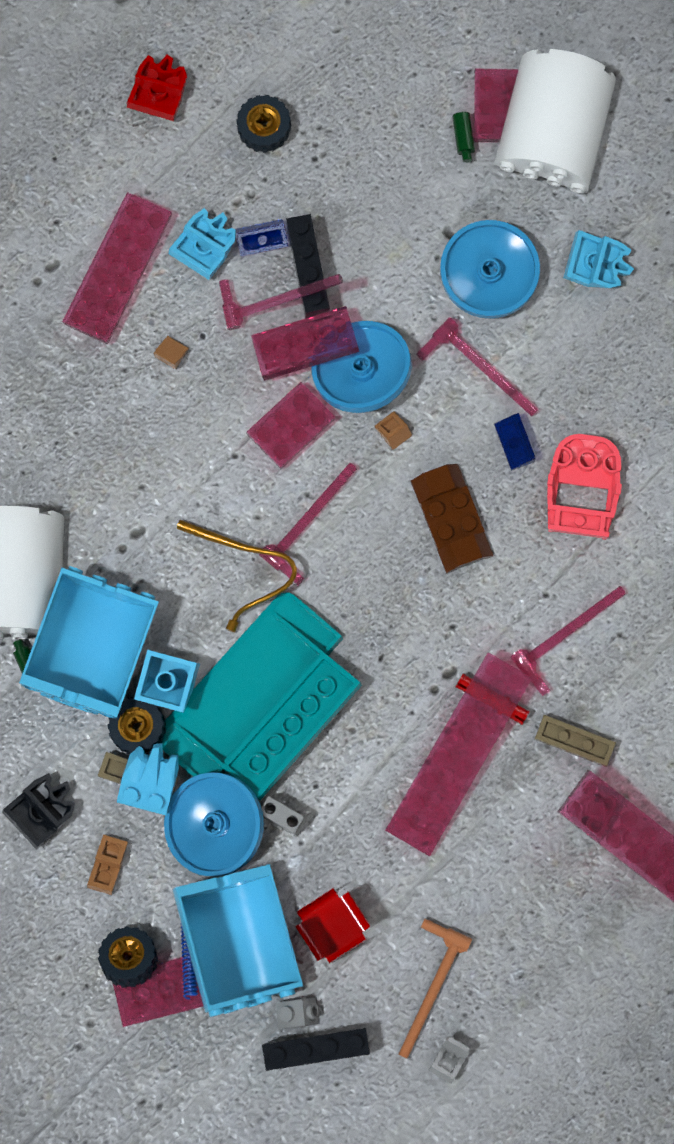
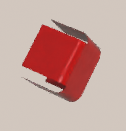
(332, 925)

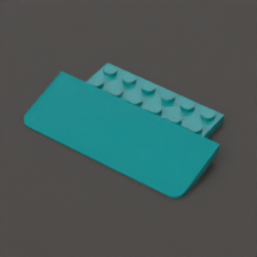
(263, 699)

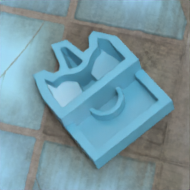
(204, 243)
(596, 261)
(149, 780)

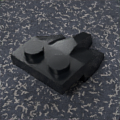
(40, 810)

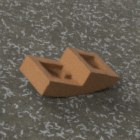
(107, 864)

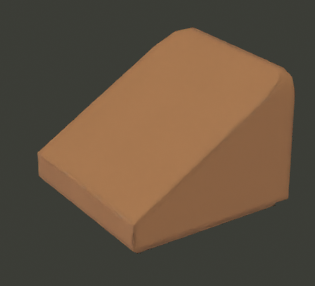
(171, 352)
(393, 430)

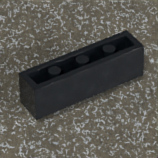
(307, 263)
(315, 1049)

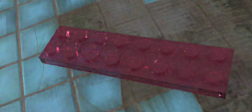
(458, 754)

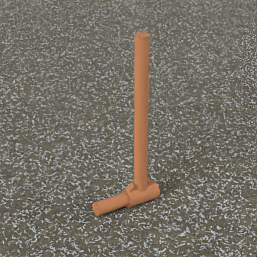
(456, 944)

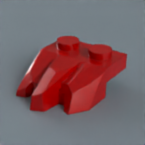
(158, 88)

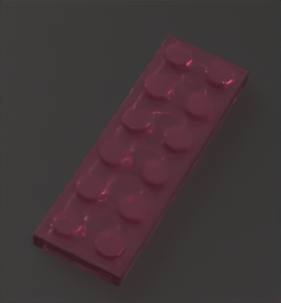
(117, 268)
(622, 831)

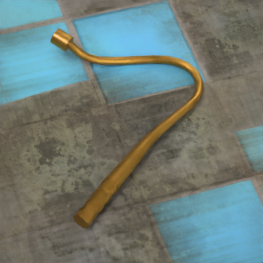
(217, 538)

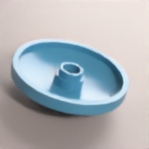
(489, 269)
(368, 377)
(214, 824)

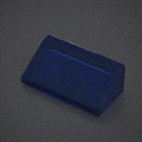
(261, 237)
(515, 442)

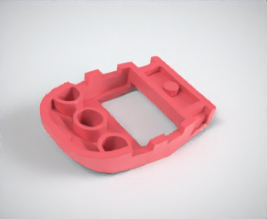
(586, 463)

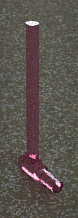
(234, 314)
(448, 333)
(280, 563)
(526, 660)

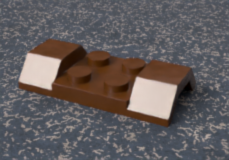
(451, 517)

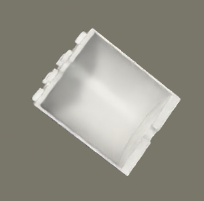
(556, 118)
(28, 567)

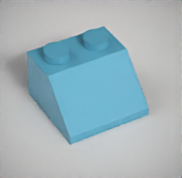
(166, 681)

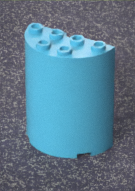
(88, 643)
(237, 940)

